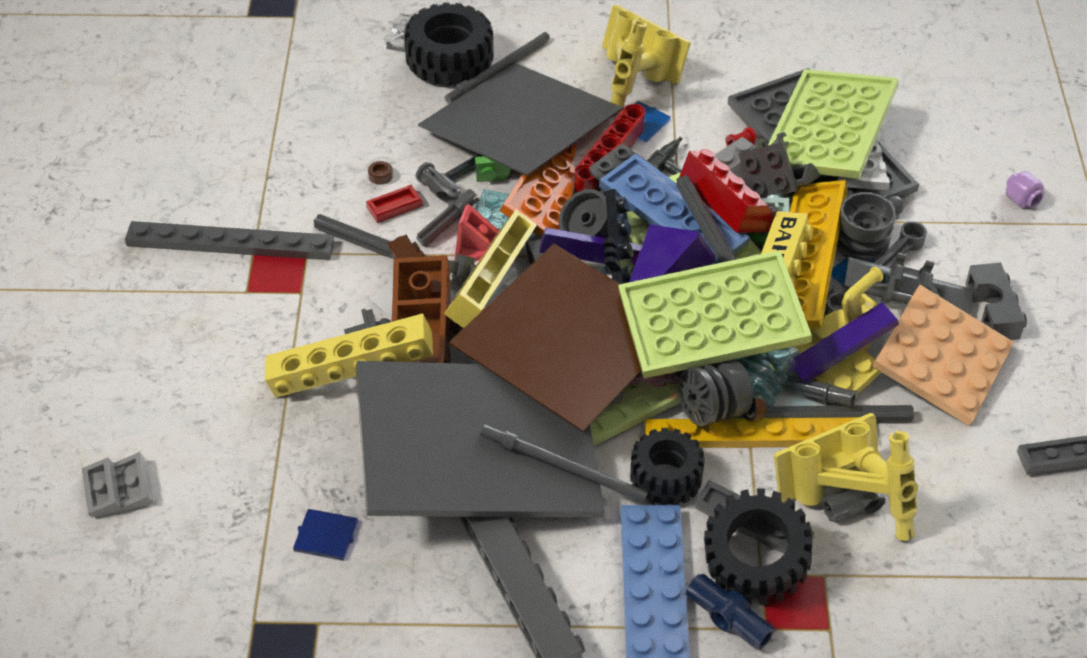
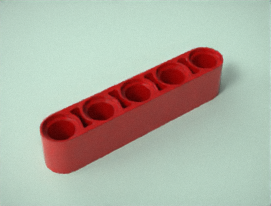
(624, 129)

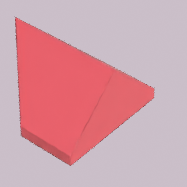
(474, 234)

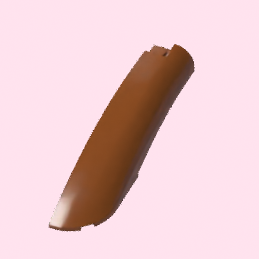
(423, 288)

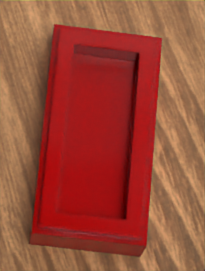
(394, 203)

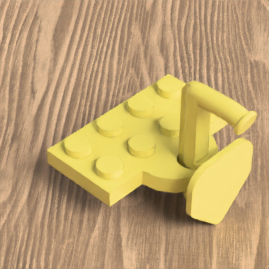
(856, 370)

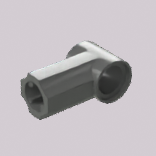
(851, 501)

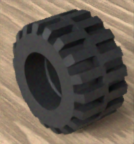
(670, 449)

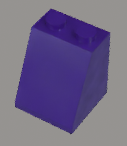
(671, 251)

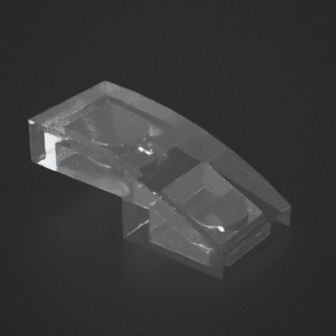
(396, 39)

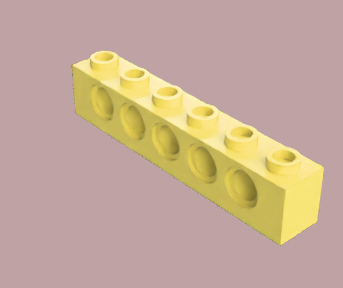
(337, 357)

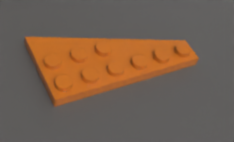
(543, 192)

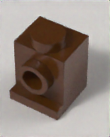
(403, 248)

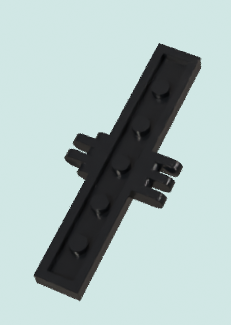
(617, 247)

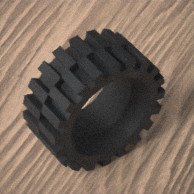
(758, 580)

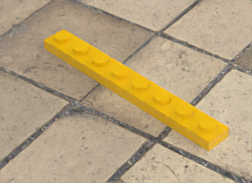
(746, 434)

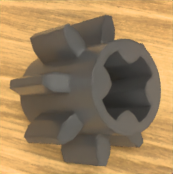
(461, 267)

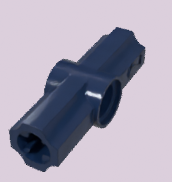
(730, 611)

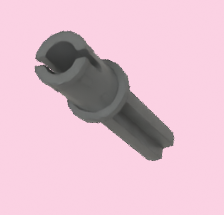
(447, 217)
(821, 391)

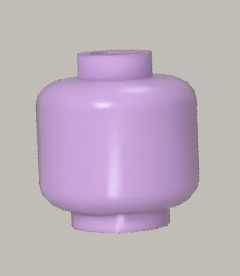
(1024, 189)

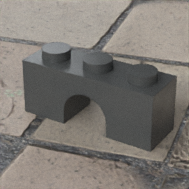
(993, 286)

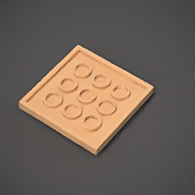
(943, 355)

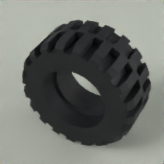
(448, 43)

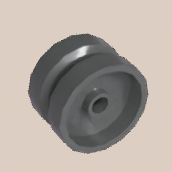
(585, 214)

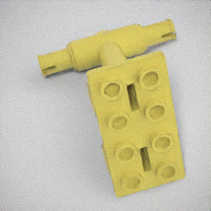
(639, 47)
(851, 460)

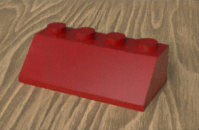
(727, 193)

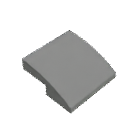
(116, 486)

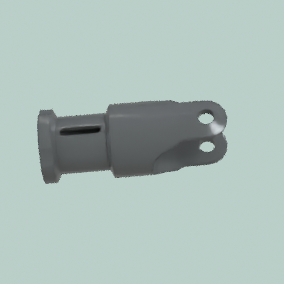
(438, 183)

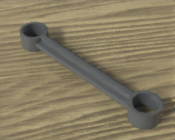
(902, 246)

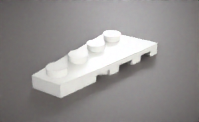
(874, 172)

